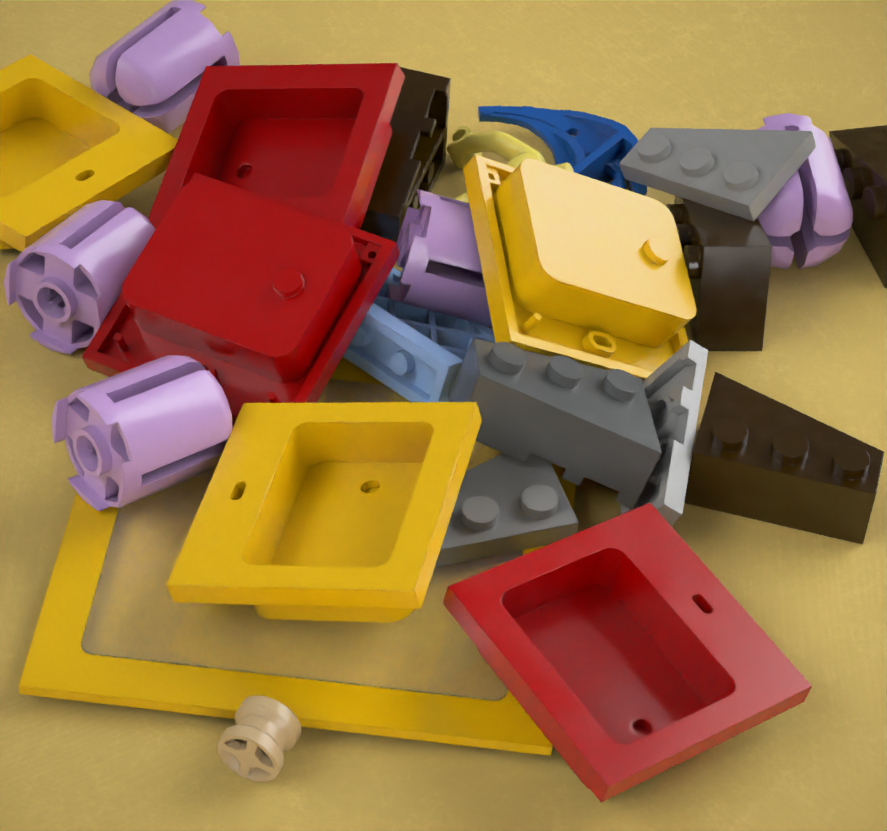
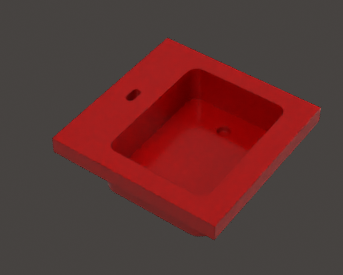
(289, 135)
(247, 293)
(625, 649)

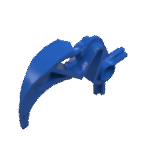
(593, 149)

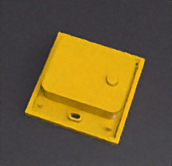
(66, 150)
(579, 266)
(328, 509)

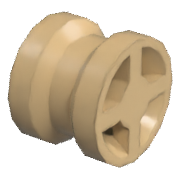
(259, 738)

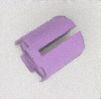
(162, 63)
(813, 208)
(441, 260)
(77, 273)
(143, 430)

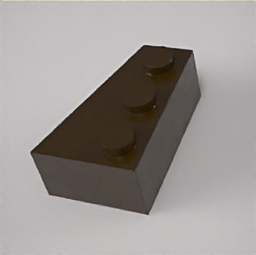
(413, 154)
(864, 171)
(727, 274)
(781, 465)

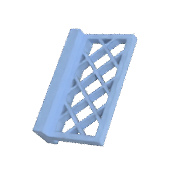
(405, 347)

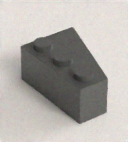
(562, 412)

